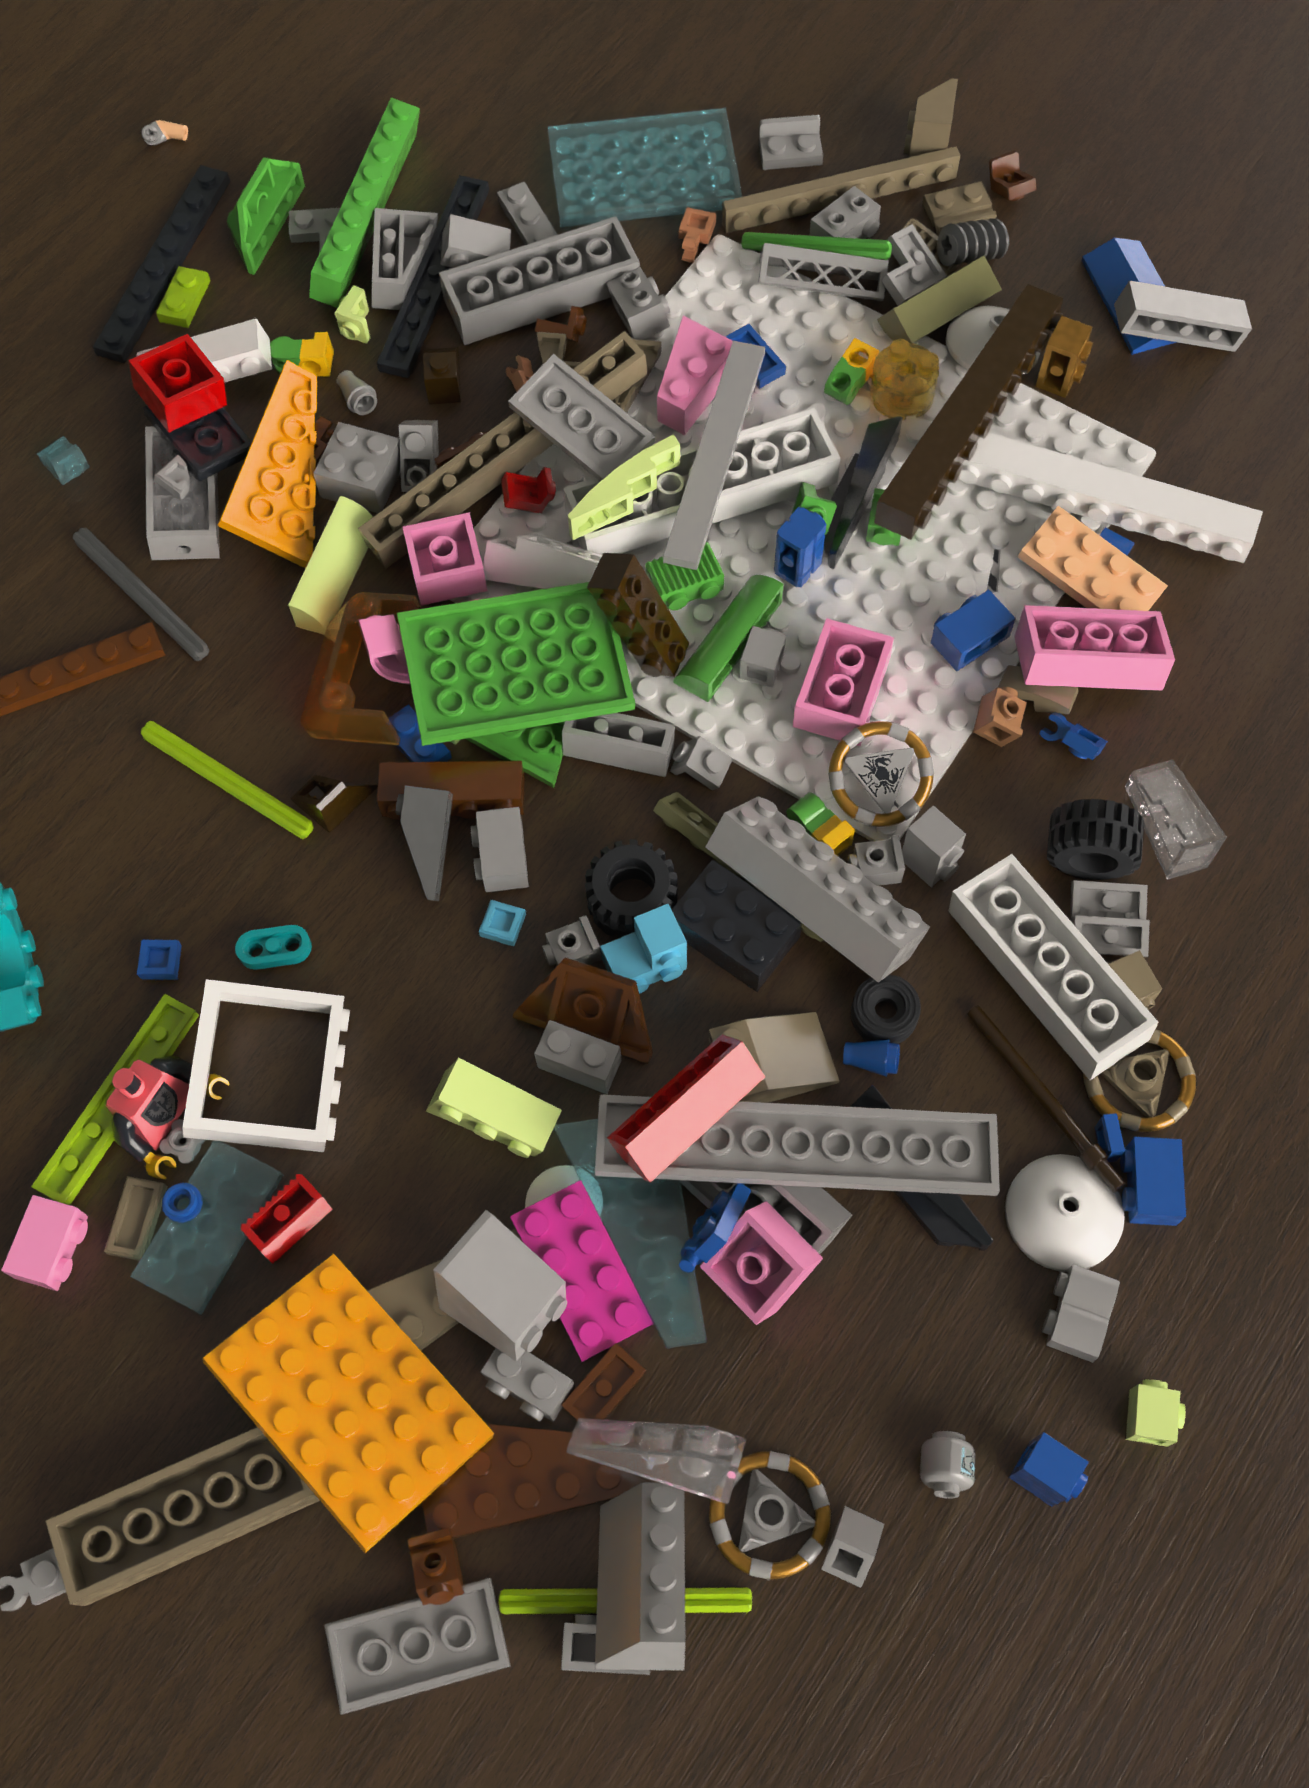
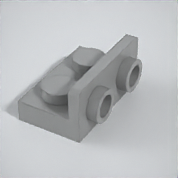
(790, 142)

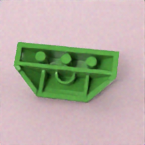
(264, 209)

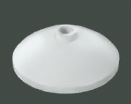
(972, 331)
(1047, 1229)

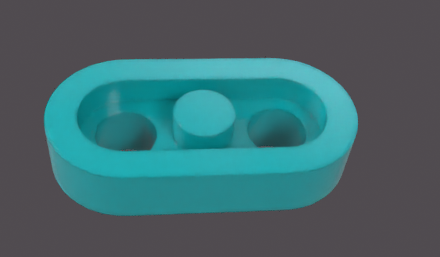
(275, 947)

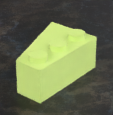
(494, 1109)

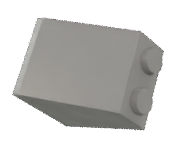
(499, 1287)

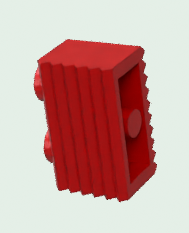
(286, 1218)

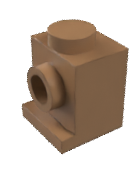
(1000, 716)

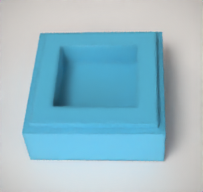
(502, 922)

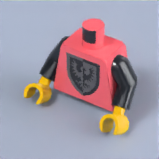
(147, 1103)

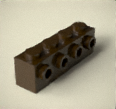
(638, 614)

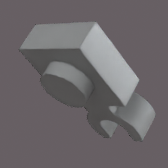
(40, 1581)

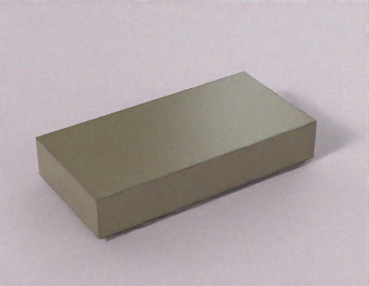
(135, 1218)

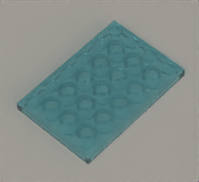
(643, 166)

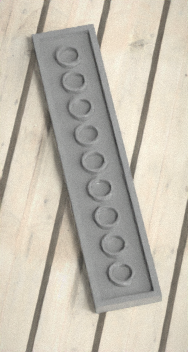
(826, 1148)

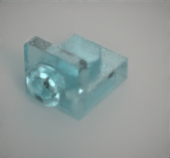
(63, 460)

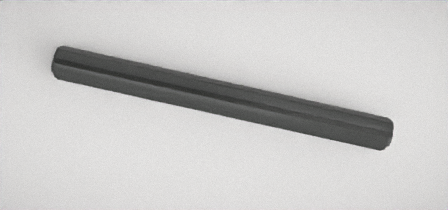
(141, 594)

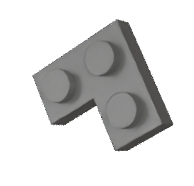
(311, 225)
(917, 266)

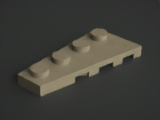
(415, 1305)

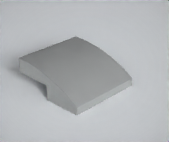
(1111, 916)

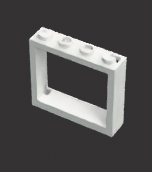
(259, 1134)

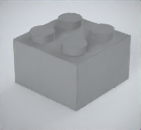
(359, 467)

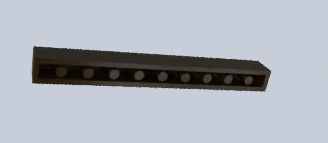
(968, 413)

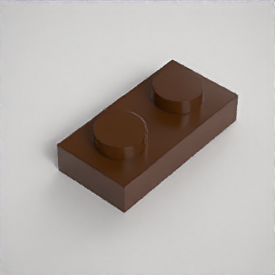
(604, 1386)

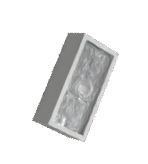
(174, 525)

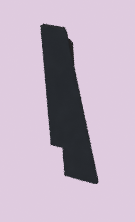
(859, 484)
(940, 1214)

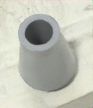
(357, 394)

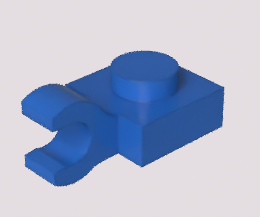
(1079, 739)

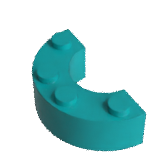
(17, 970)

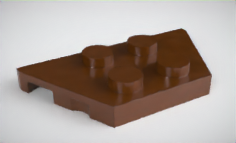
(593, 1004)

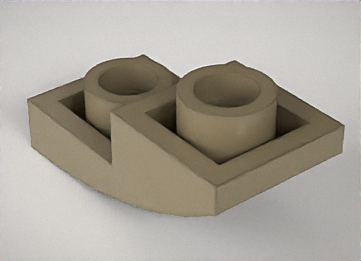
(1045, 698)

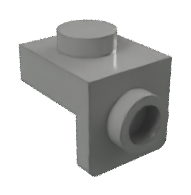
(701, 762)

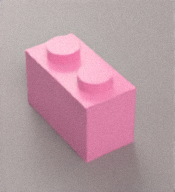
(46, 1243)

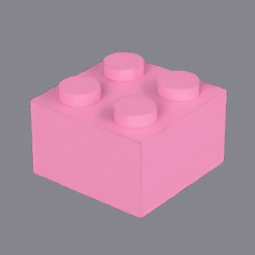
(445, 558)
(762, 1262)

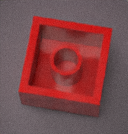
(178, 382)

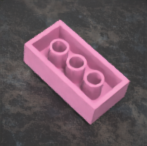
(1093, 648)

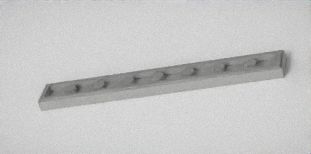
(714, 456)

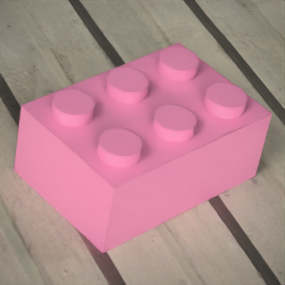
(842, 680)

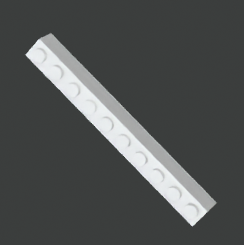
(1113, 496)

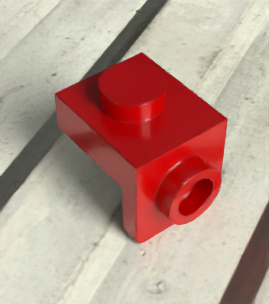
(528, 492)

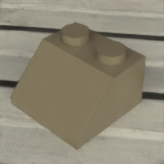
(931, 120)

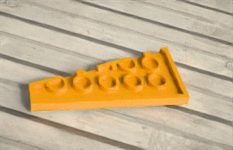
(276, 482)

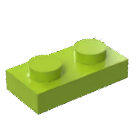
(183, 297)

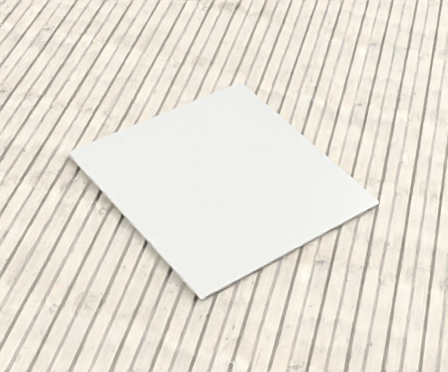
(873, 585)

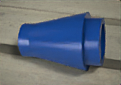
(874, 1056)

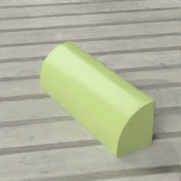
(330, 568)

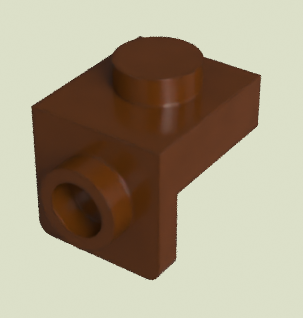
(1008, 178)
(575, 327)

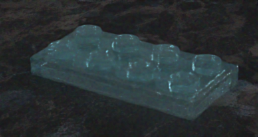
(194, 1256)

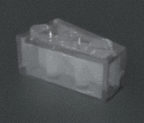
(1174, 819)

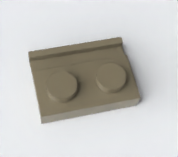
(958, 205)

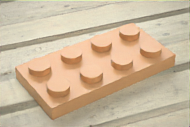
(1089, 566)

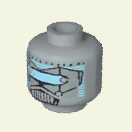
(947, 1464)

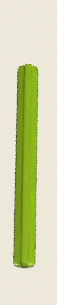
(227, 780)
(585, 1601)

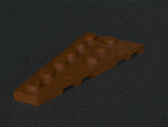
(520, 1479)

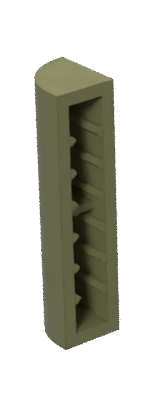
(941, 302)

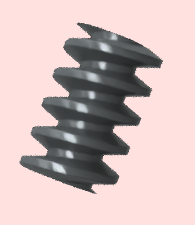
(972, 240)

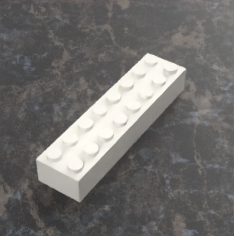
(764, 470)

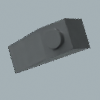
(426, 825)

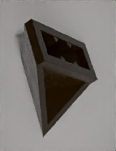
(330, 800)

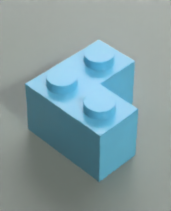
(651, 952)

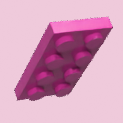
(575, 1244)

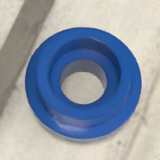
(174, 1195)

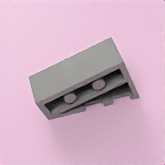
(397, 253)

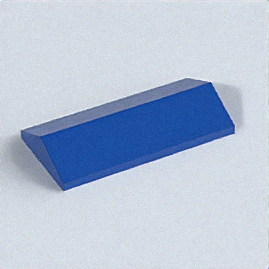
(1111, 269)

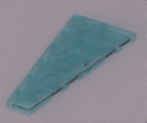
(648, 1233)

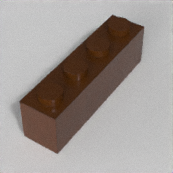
(474, 784)

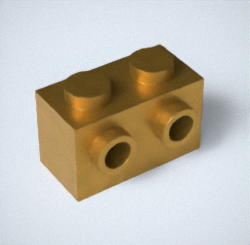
(1064, 357)

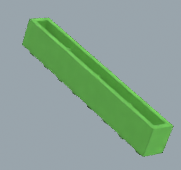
(368, 191)

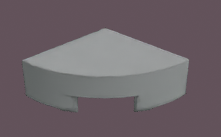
(174, 477)

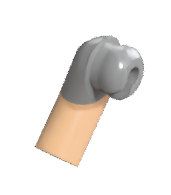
(162, 130)

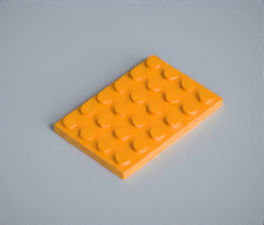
(348, 1401)

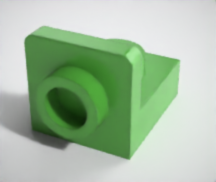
(809, 500)

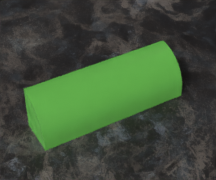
(728, 637)

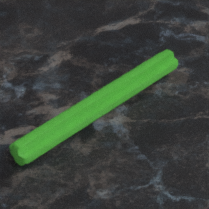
(851, 246)

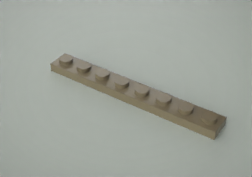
(820, 193)

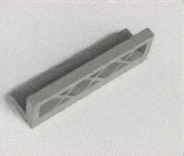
(823, 263)

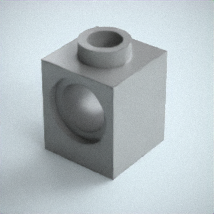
(762, 656)

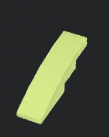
(615, 493)

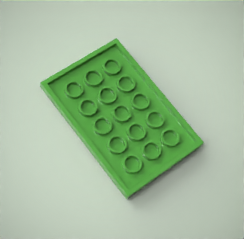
(513, 663)

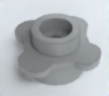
(172, 1145)

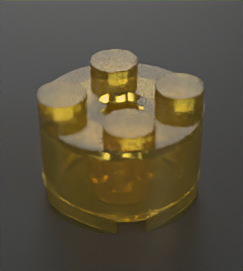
(904, 380)

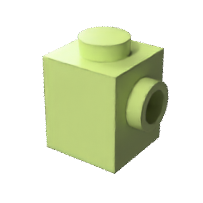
(1154, 1413)

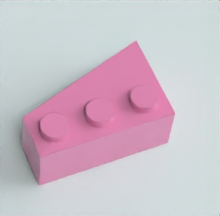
(691, 375)

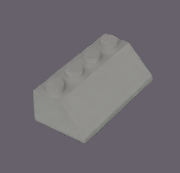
(805, 1208)
(642, 1580)

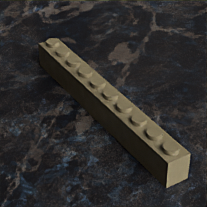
(486, 461)

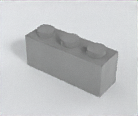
(621, 742)

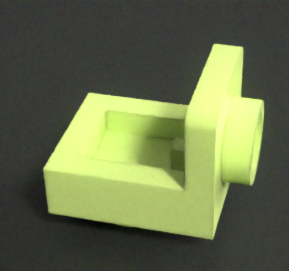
(352, 314)

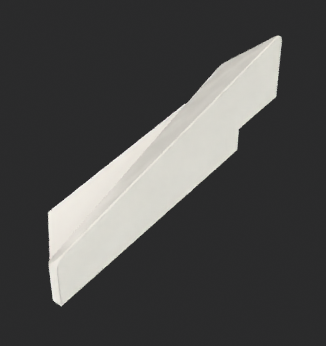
(538, 562)

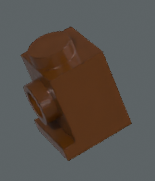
(436, 1567)

